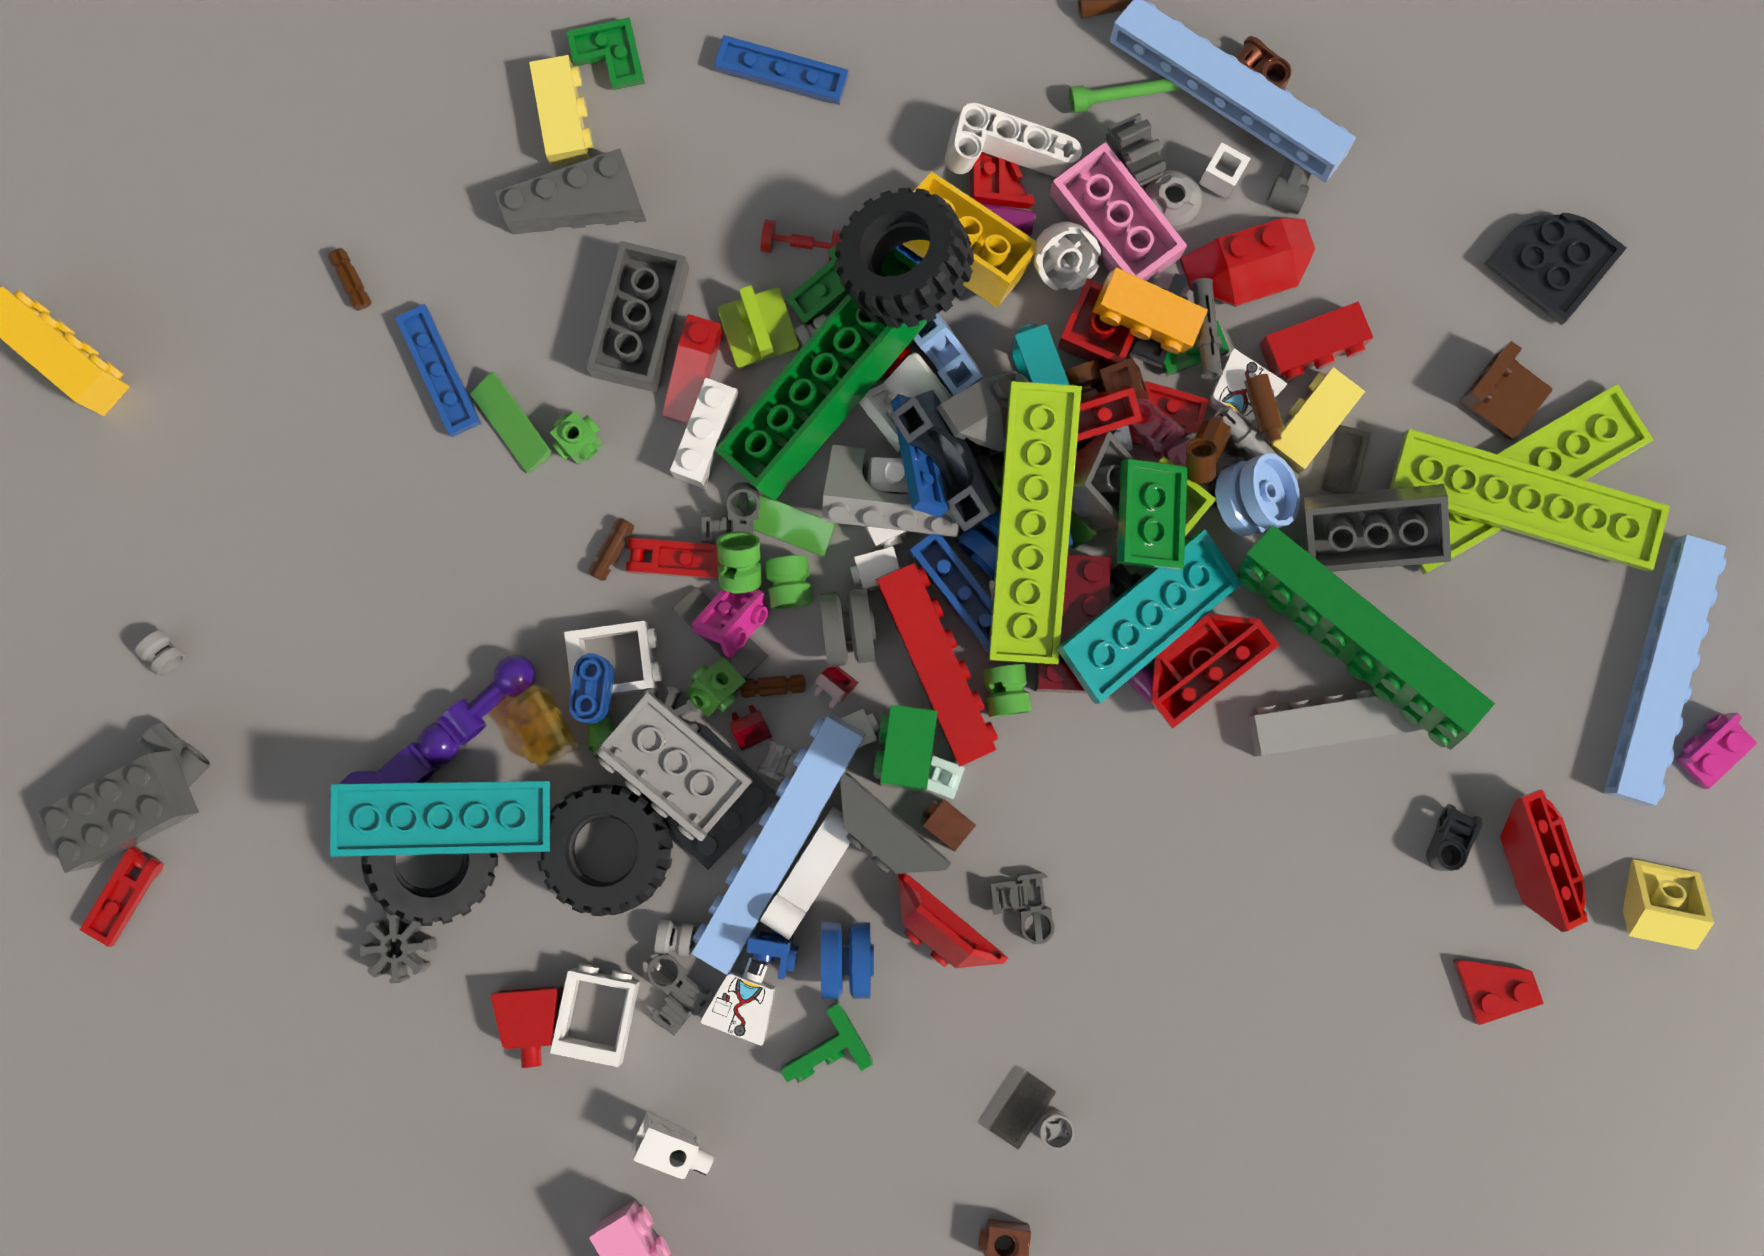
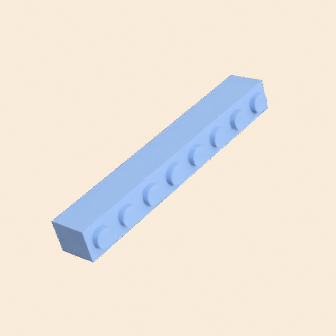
(1232, 89)
(1665, 670)
(778, 843)

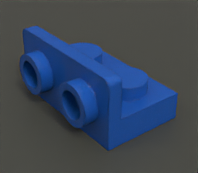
(771, 945)

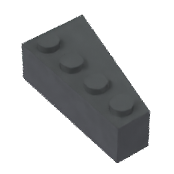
(573, 197)

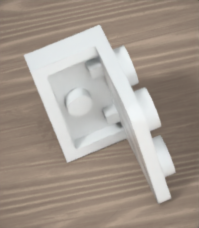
(909, 379)

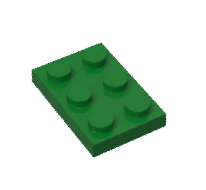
(1152, 514)

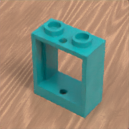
(1037, 355)

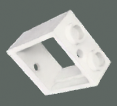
(647, 640)
(584, 1049)

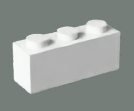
(704, 433)

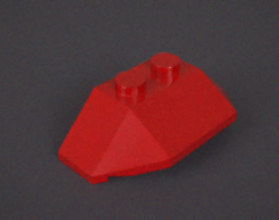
(1253, 261)
(1206, 662)
(1544, 862)
(942, 929)

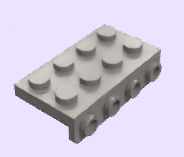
(673, 767)

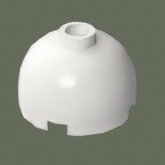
(1066, 255)

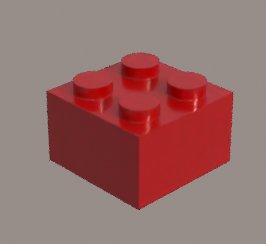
(1089, 336)

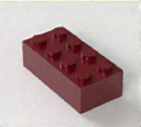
(1084, 597)

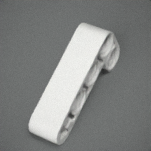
(1052, 152)
(808, 876)

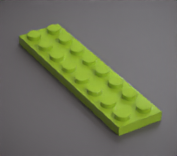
(1572, 445)
(1535, 500)
(1034, 522)

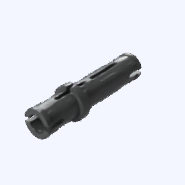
(1208, 340)

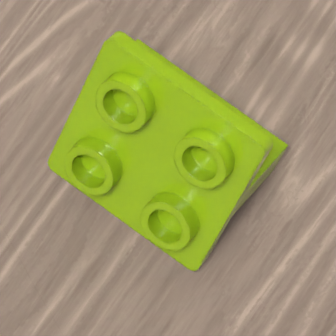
(757, 326)

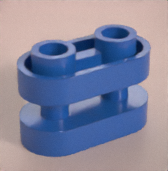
(591, 688)

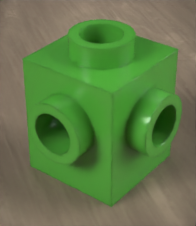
(583, 446)
(714, 687)

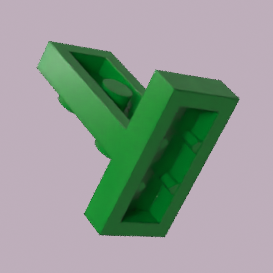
(818, 292)
(830, 1049)

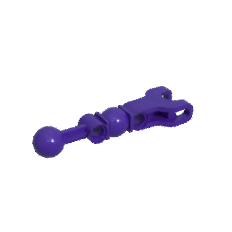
(456, 727)

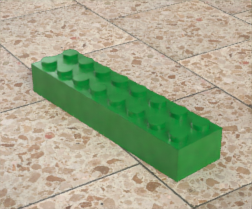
(816, 391)
(1363, 639)
(908, 748)

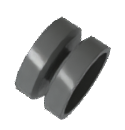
(847, 627)

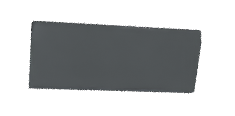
(745, 659)

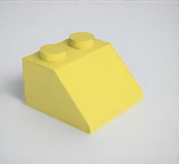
(1666, 905)

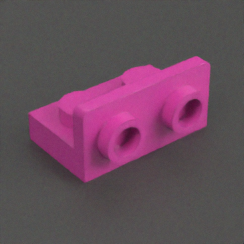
(732, 619)
(1716, 749)

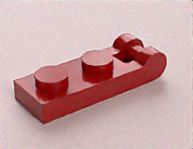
(673, 558)
(120, 897)

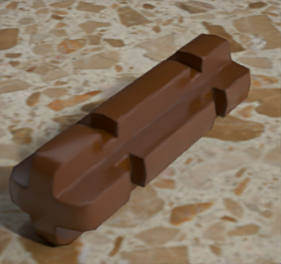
(349, 279)
(611, 549)
(773, 686)

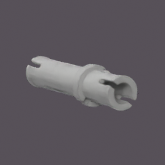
(1246, 435)

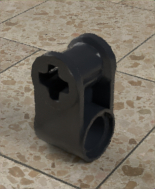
(1456, 833)

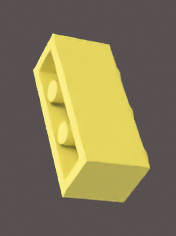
(561, 110)
(1316, 418)

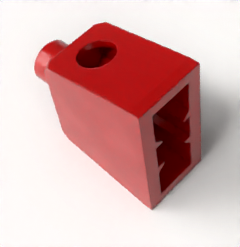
(527, 1020)

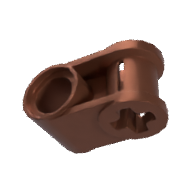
(1264, 61)

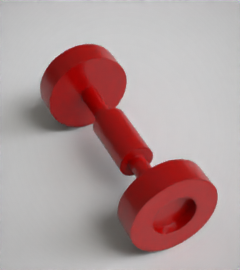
(796, 240)

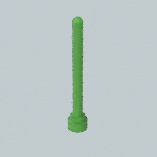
(1083, 98)

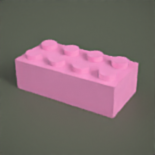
(1118, 214)
(628, 1234)

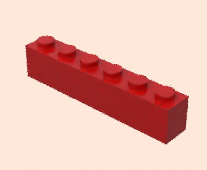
(936, 664)

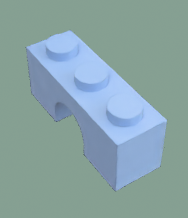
(948, 355)

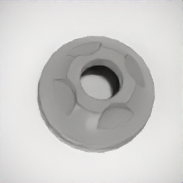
(1180, 213)

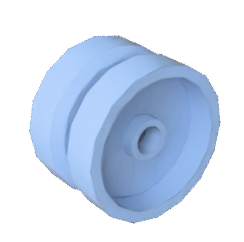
(1257, 494)

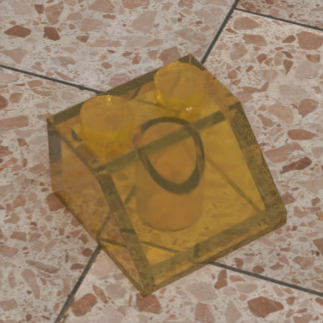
(541, 726)

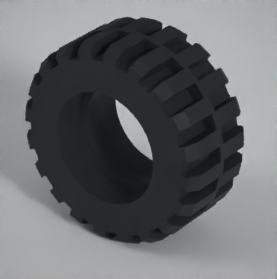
(882, 228)
(652, 850)
(429, 904)

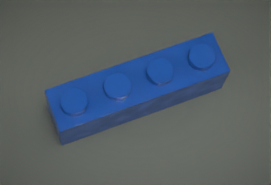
(956, 586)

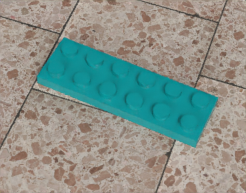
(1148, 618)
(439, 818)

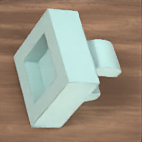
(944, 777)

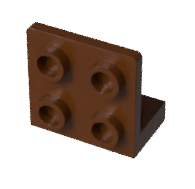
(1506, 393)

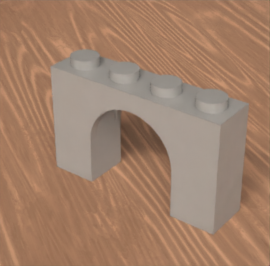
(855, 502)

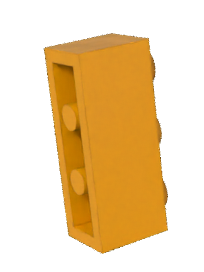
(1149, 311)

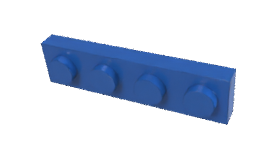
(781, 69)
(438, 370)
(921, 473)

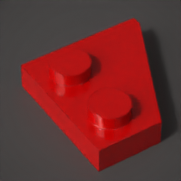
(998, 183)
(1180, 406)
(1496, 990)

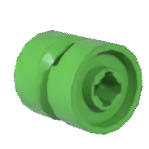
(739, 562)
(789, 582)
(1006, 690)

